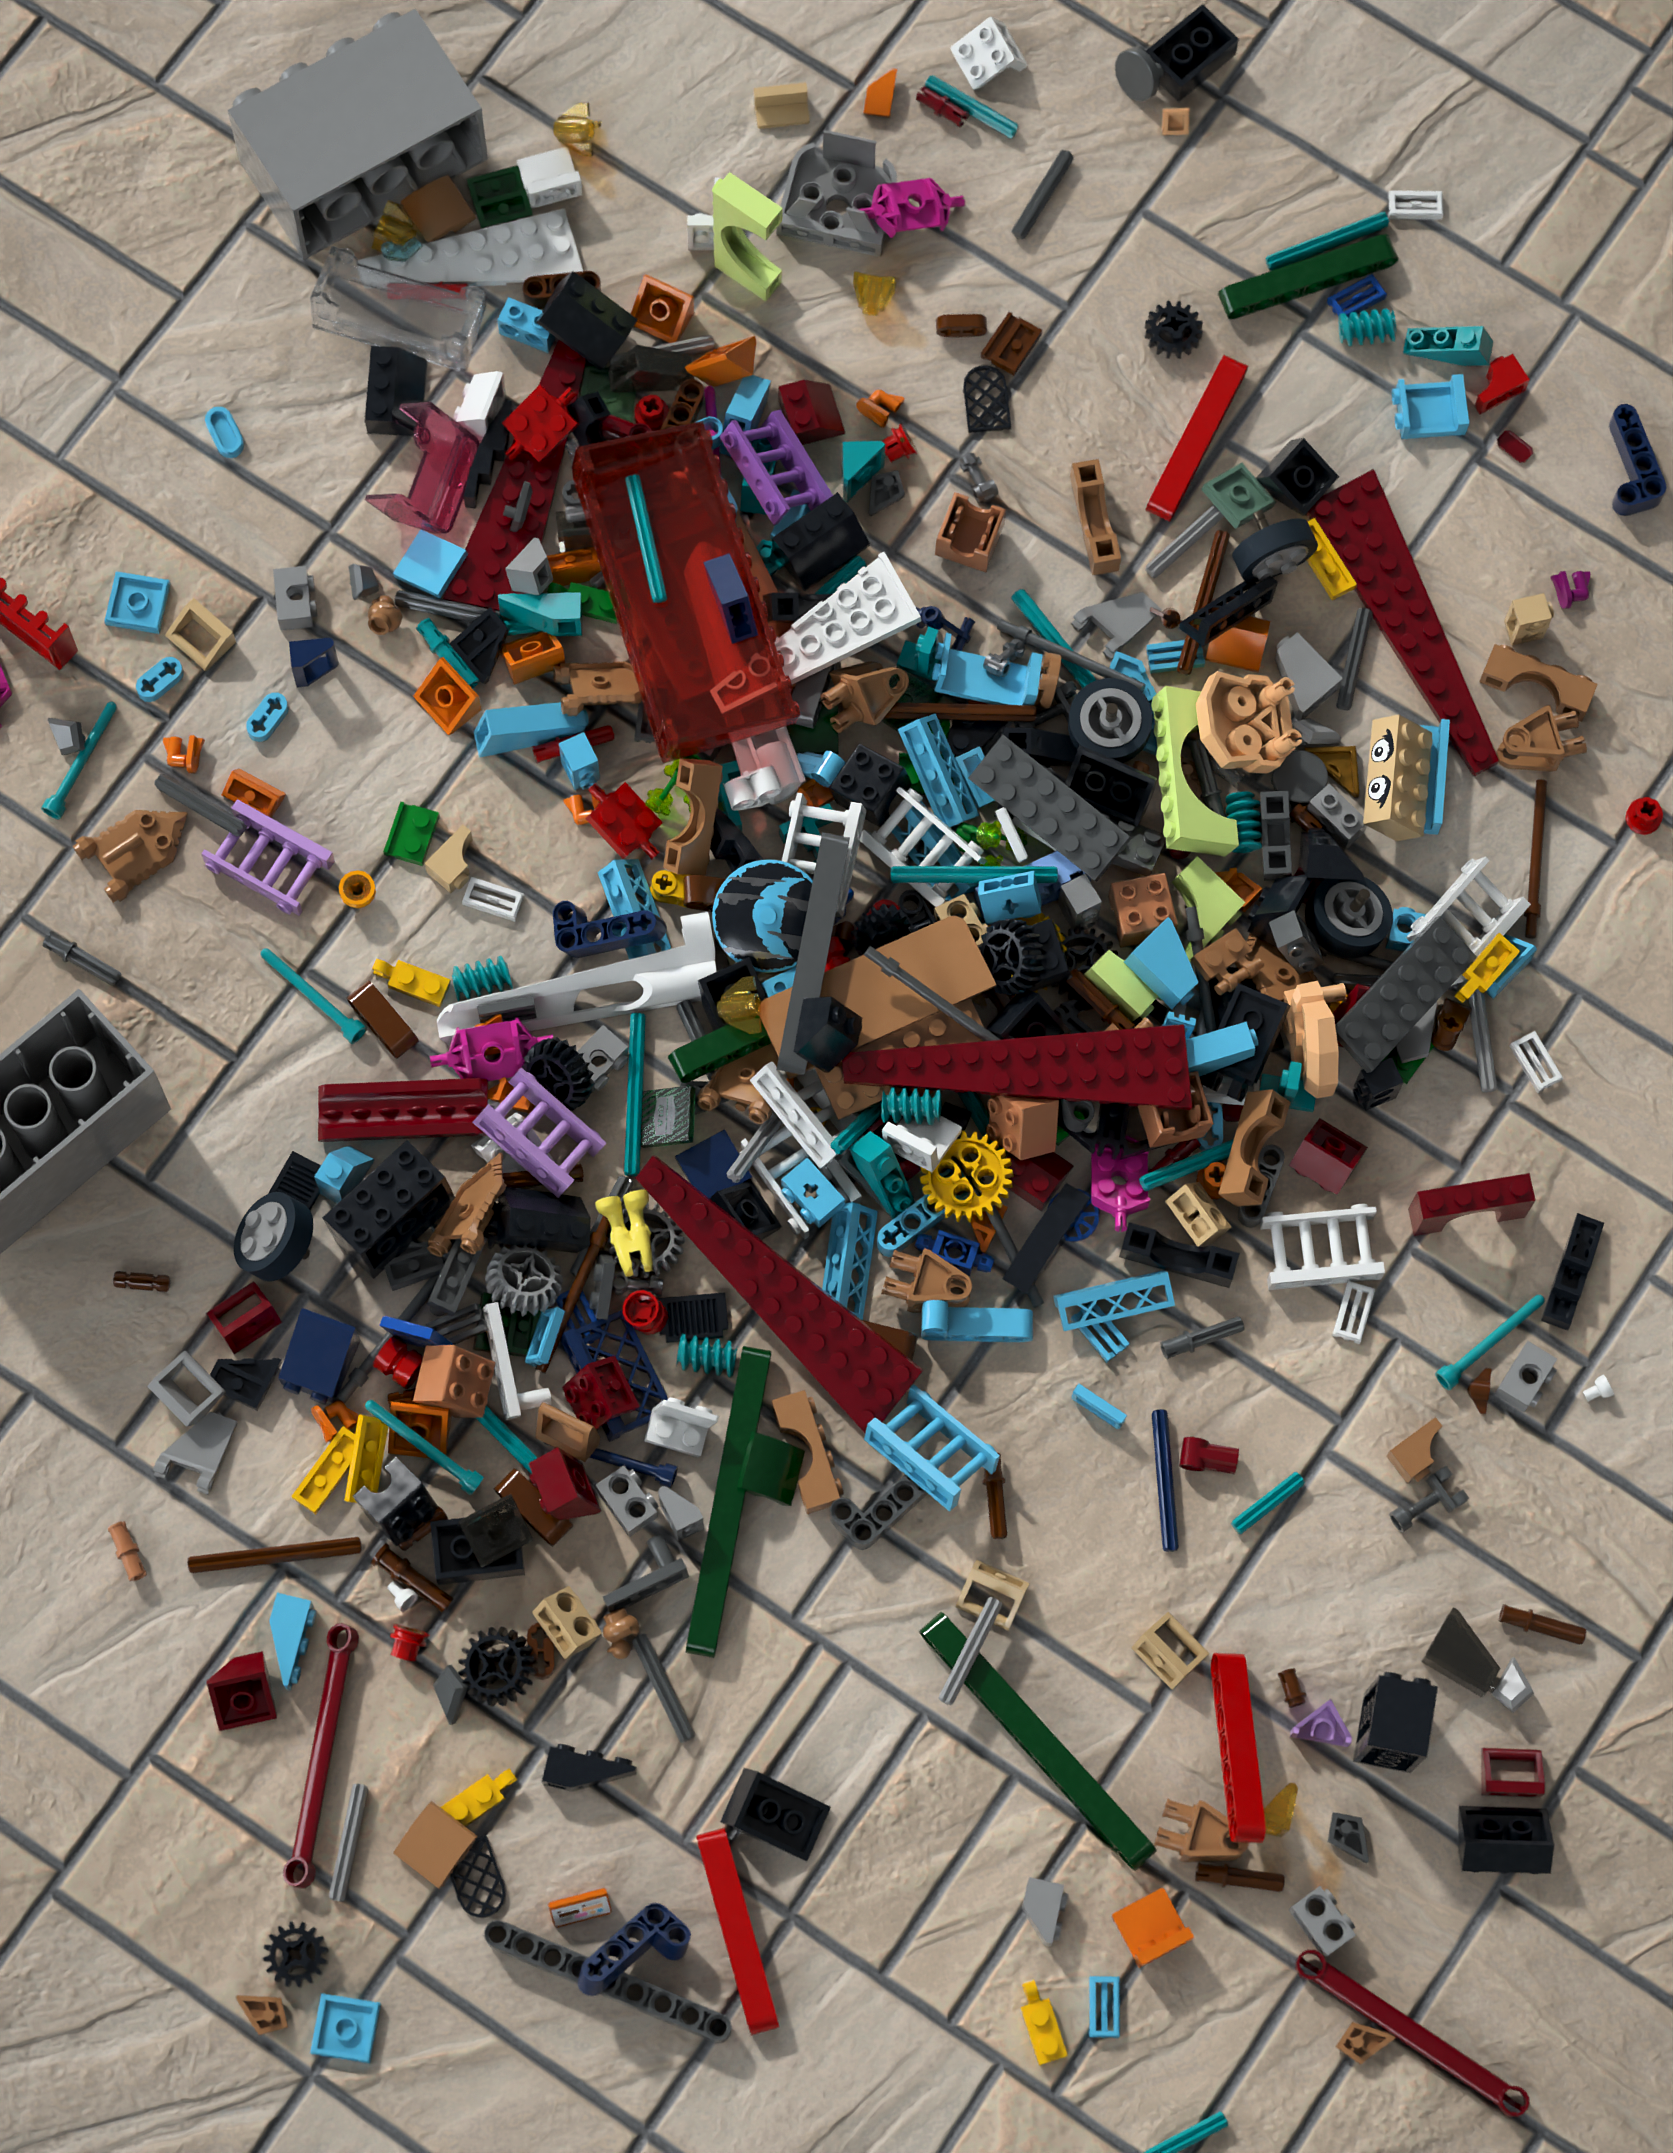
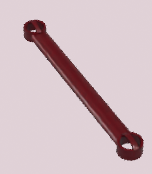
(320, 1756)
(1412, 2033)

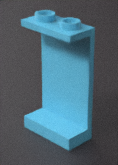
(964, 677)

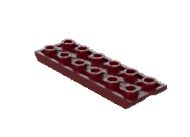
(401, 1109)

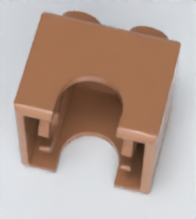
(970, 533)
(1140, 907)
(1023, 1125)
(1172, 1126)
(454, 1380)

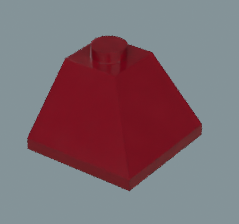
(242, 1692)

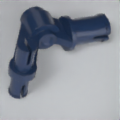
(934, 618)

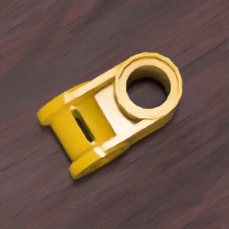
(674, 887)

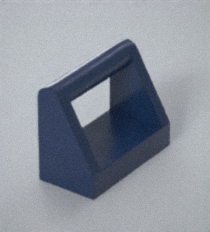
(307, 660)

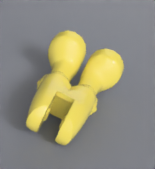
(639, 1234)

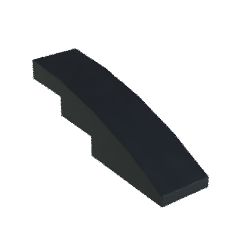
(490, 450)
(731, 844)
(1046, 1238)
(1572, 1271)

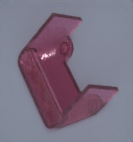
(440, 476)

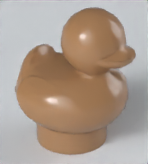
(384, 615)
(617, 1627)

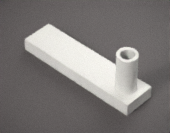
(511, 1401)

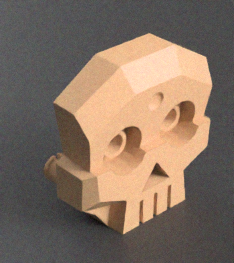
(1259, 721)
(1313, 1035)

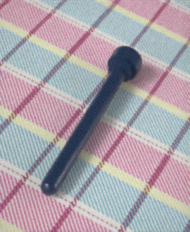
(664, 1473)

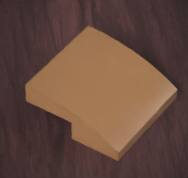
(438, 209)
(435, 1844)

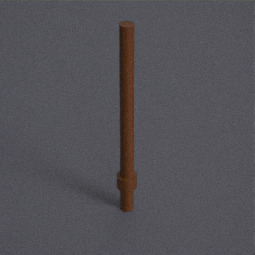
(1533, 912)
(597, 1241)

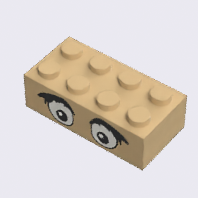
(1397, 778)

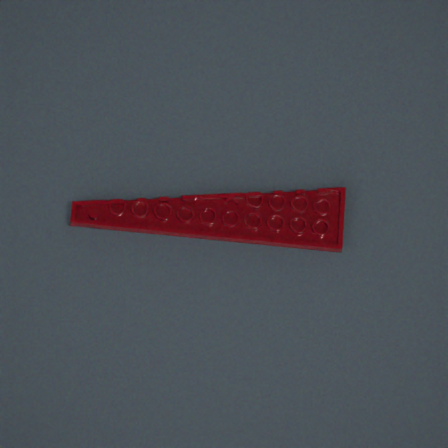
(492, 542)
(1388, 583)
(1100, 1066)
(833, 1344)

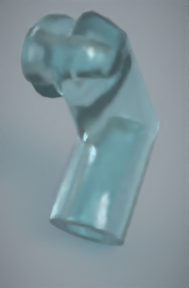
(400, 253)

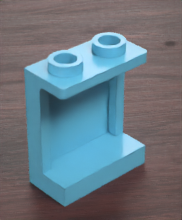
(1431, 408)

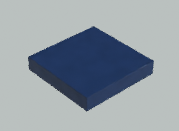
(709, 1162)

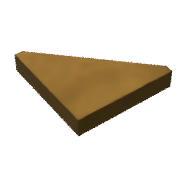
(1340, 765)

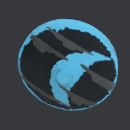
(763, 914)

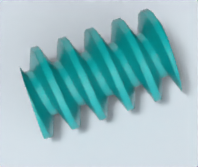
(1366, 326)
(1241, 809)
(481, 978)
(911, 1106)
(706, 1355)

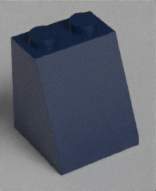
(318, 1356)

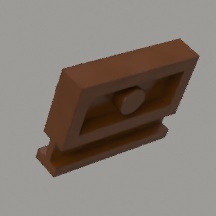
(1011, 343)

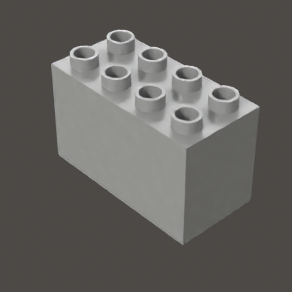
(357, 131)
(67, 1109)

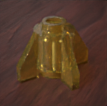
(576, 129)
(393, 227)
(873, 292)
(741, 1006)

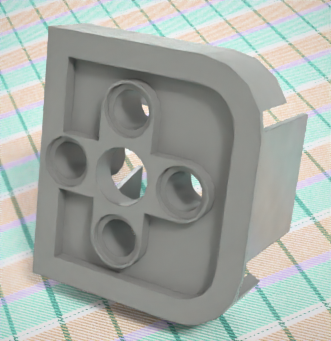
(818, 177)

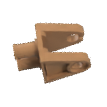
(863, 693)
(1538, 741)
(932, 1281)
(1204, 1837)

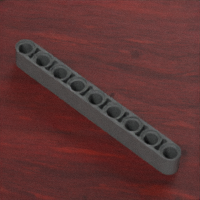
(814, 942)
(618, 1992)

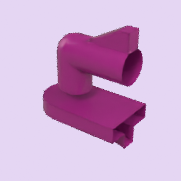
(1565, 594)

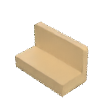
(781, 105)

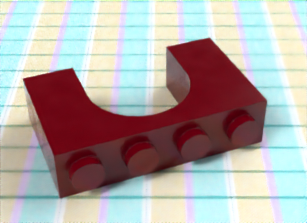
(1507, 1196)

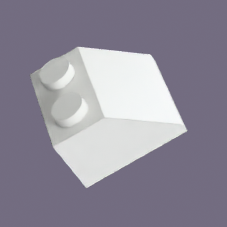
(481, 402)

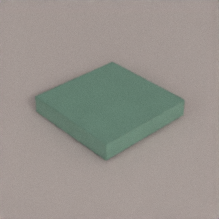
(1238, 495)

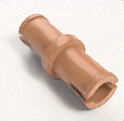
(127, 1551)

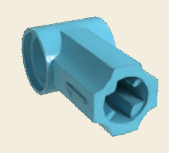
(821, 767)

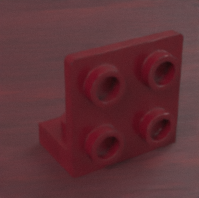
(600, 1393)

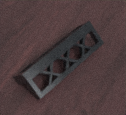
(1228, 615)

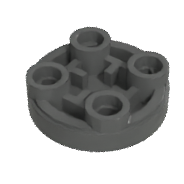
(1138, 73)
(1301, 776)

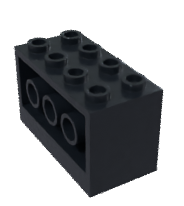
(389, 1209)
(1395, 1722)

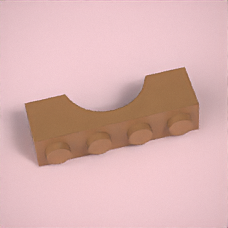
(1093, 516)
(1569, 691)
(690, 849)
(1261, 1116)
(796, 1417)

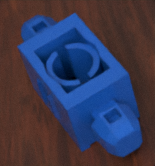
(982, 1262)

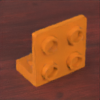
(1151, 1927)

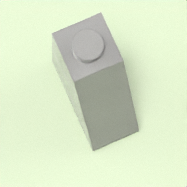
(1311, 674)

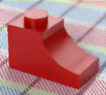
(1505, 382)

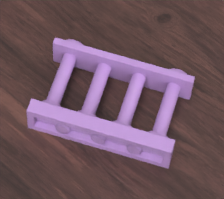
(292, 844)
(522, 1150)

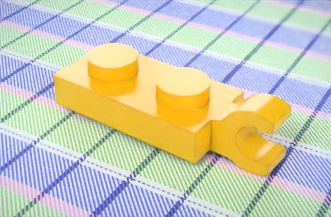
(1487, 966)
(413, 981)
(479, 1798)
(1042, 2026)

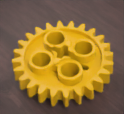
(987, 1164)

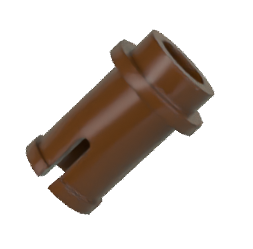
(1304, 818)
(1292, 1688)

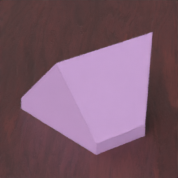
(1323, 1726)

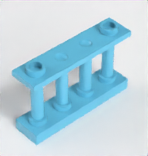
(924, 1471)

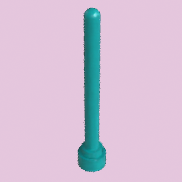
(55, 804)
(352, 1029)
(1449, 1375)
(467, 1478)

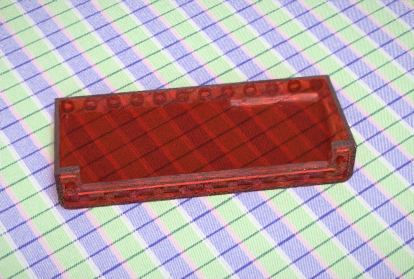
(687, 670)

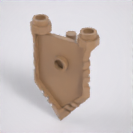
(596, 685)
(134, 848)
(1277, 972)
(734, 1083)
(470, 1211)

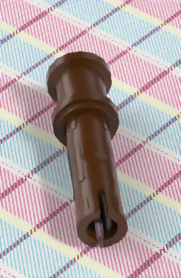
(402, 1571)

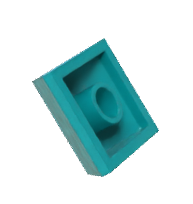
(859, 464)

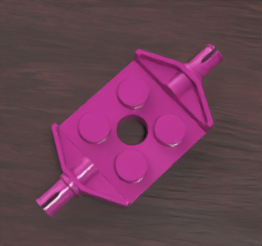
(895, 214)
(469, 1044)
(1116, 1198)

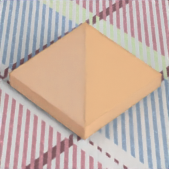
(1175, 121)

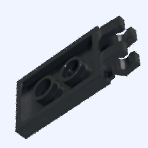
(1266, 1018)

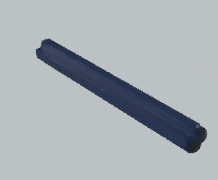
(1165, 1480)

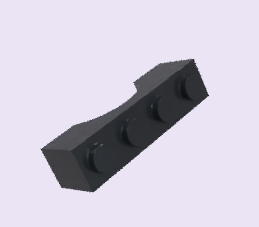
(790, 606)
(1155, 1250)

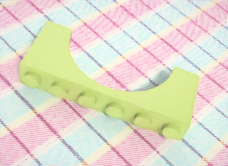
(739, 207)
(1186, 819)
(1215, 907)

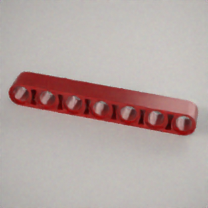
(1196, 438)
(1238, 1748)
(737, 1931)

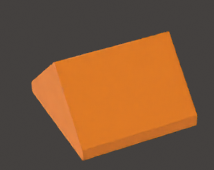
(662, 309)
(725, 363)
(1241, 645)
(532, 656)
(448, 697)
(427, 1421)

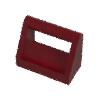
(249, 1325)
(1512, 1788)

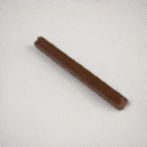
(1204, 597)
(971, 712)
(274, 1555)

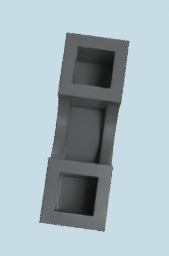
(1276, 835)

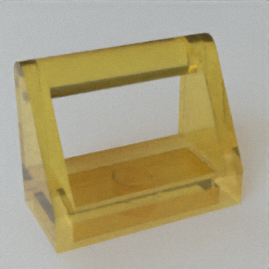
(1280, 1811)

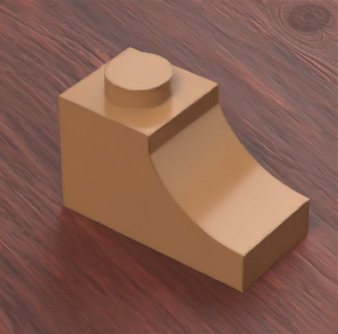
(1413, 1454)

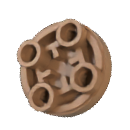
(1048, 679)

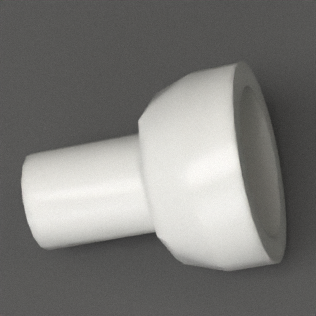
(1601, 1388)
(404, 1597)

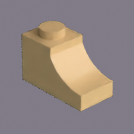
(448, 862)

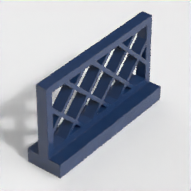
(580, 1356)

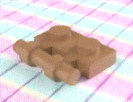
(1221, 955)

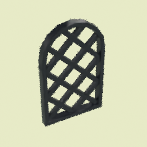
(971, 429)
(459, 1893)

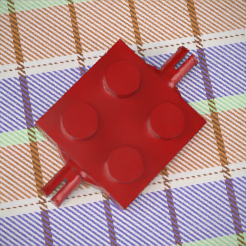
(540, 423)
(624, 820)

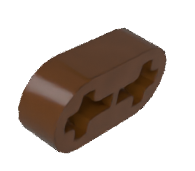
(961, 325)
(548, 1650)

